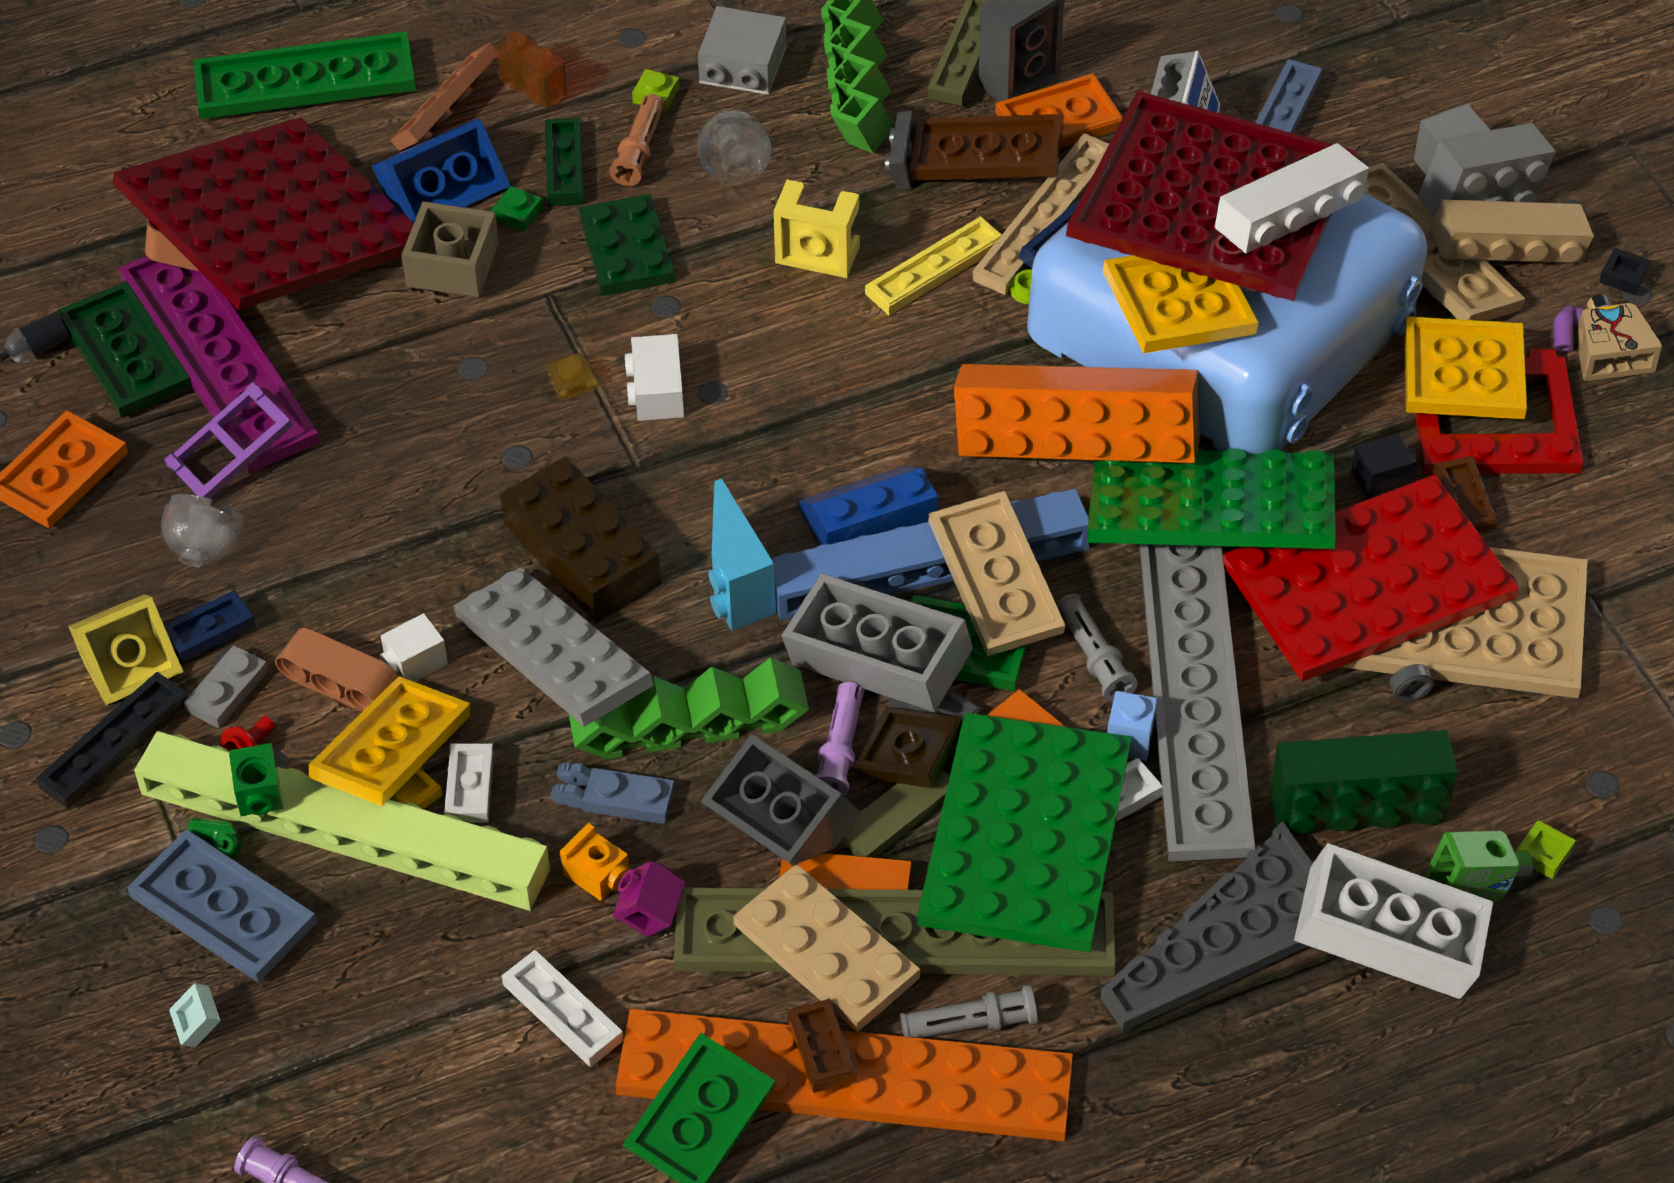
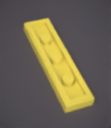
(932, 266)

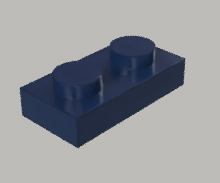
(209, 625)

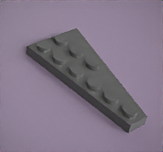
(1224, 935)

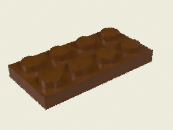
(986, 147)

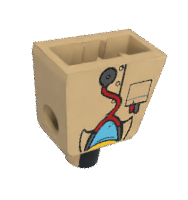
(1615, 341)

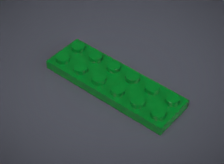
(303, 75)

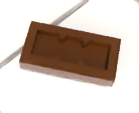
(1467, 489)
(821, 1045)

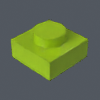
(656, 83)
(1547, 848)

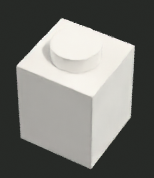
(414, 649)

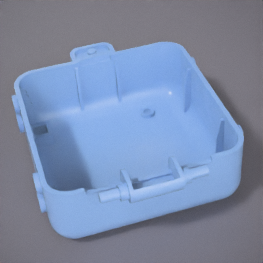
(1262, 385)

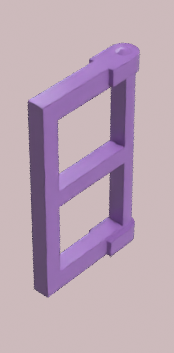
(243, 457)

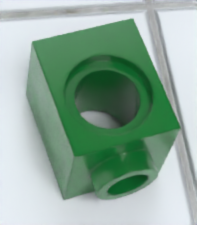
(256, 766)

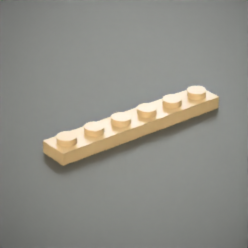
(1048, 203)

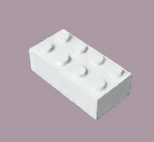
(1394, 921)

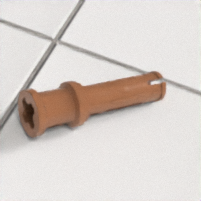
(635, 149)

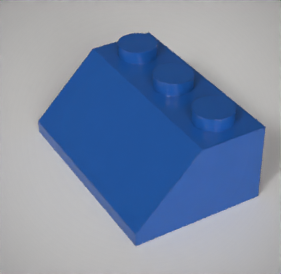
(443, 170)
(870, 506)

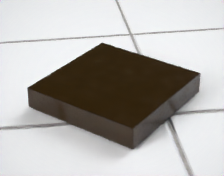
(908, 747)

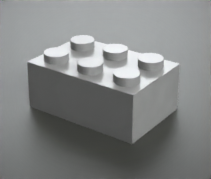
(1488, 167)

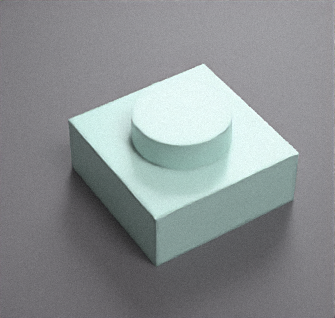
(194, 1015)

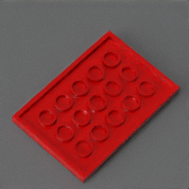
(1394, 575)

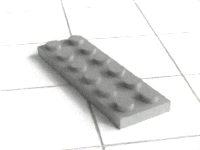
(553, 646)

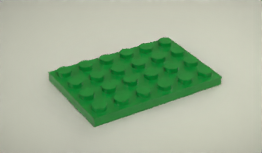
(1217, 500)
(1025, 832)

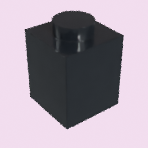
(1383, 465)

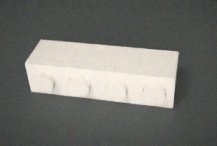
(1291, 198)

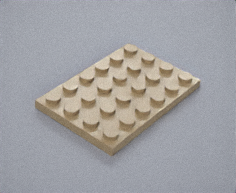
(1514, 646)

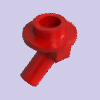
(237, 737)

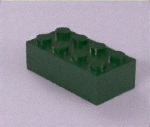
(1363, 781)

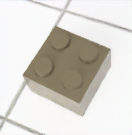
(450, 249)

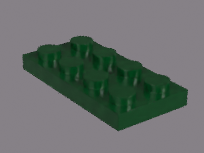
(124, 349)

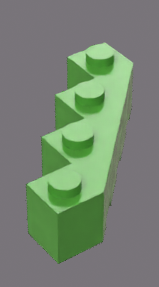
(854, 72)
(709, 707)

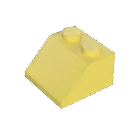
(125, 647)

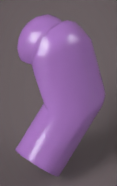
(1563, 328)

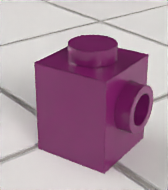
(648, 898)

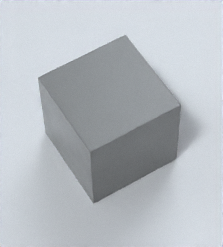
(1445, 125)

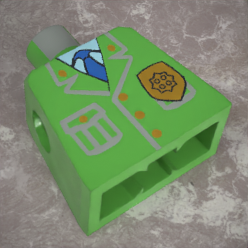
(1478, 863)

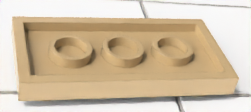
(996, 573)
(826, 947)

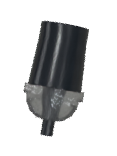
(35, 339)

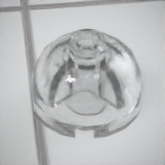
(733, 147)
(199, 531)

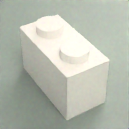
(656, 377)

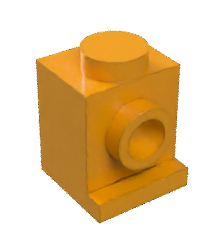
(594, 862)

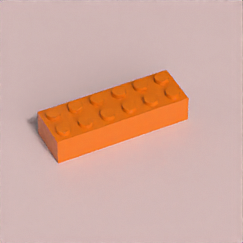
(1077, 413)

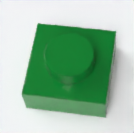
(517, 208)

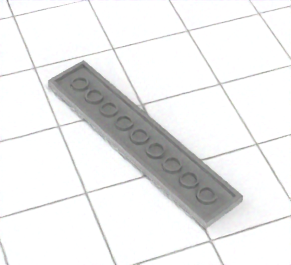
(1196, 703)

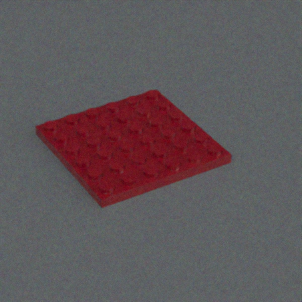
(1163, 191)
(267, 212)

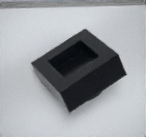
(1624, 271)

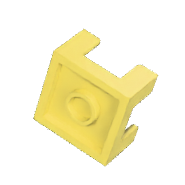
(814, 236)

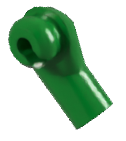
(219, 833)

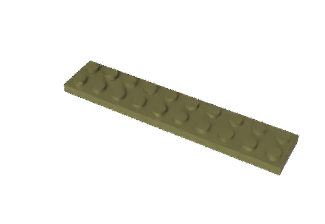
(712, 943)

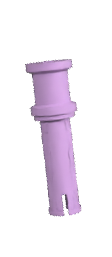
(837, 754)
(271, 1166)

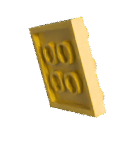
(1176, 306)
(1465, 368)

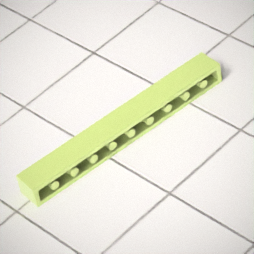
(386, 835)

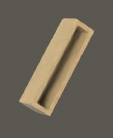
(1511, 231)

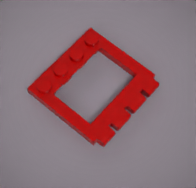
(1514, 452)

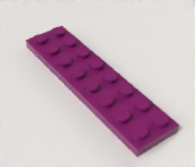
(218, 354)

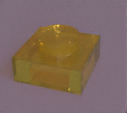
(571, 376)

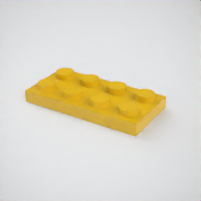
(389, 741)

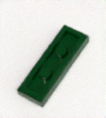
(564, 162)

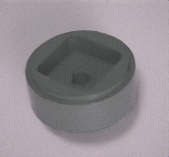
(1411, 682)

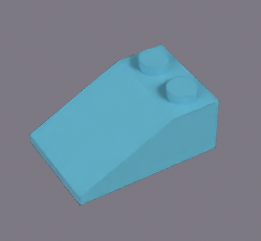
(741, 566)

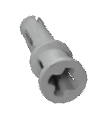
(1103, 660)
(916, 1025)

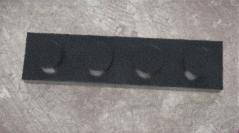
(112, 740)

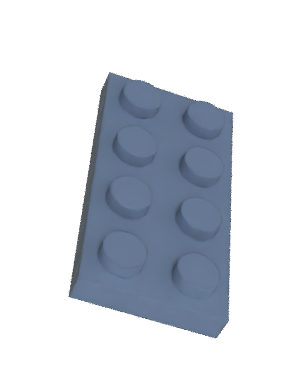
(222, 905)

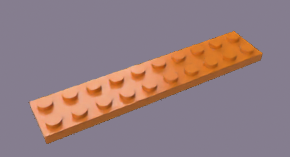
(896, 1081)

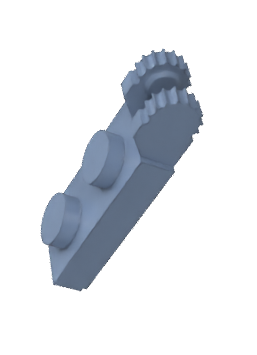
(614, 793)

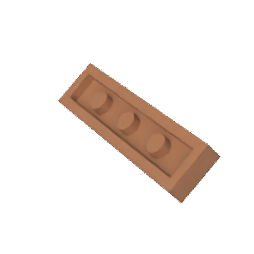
(438, 106)

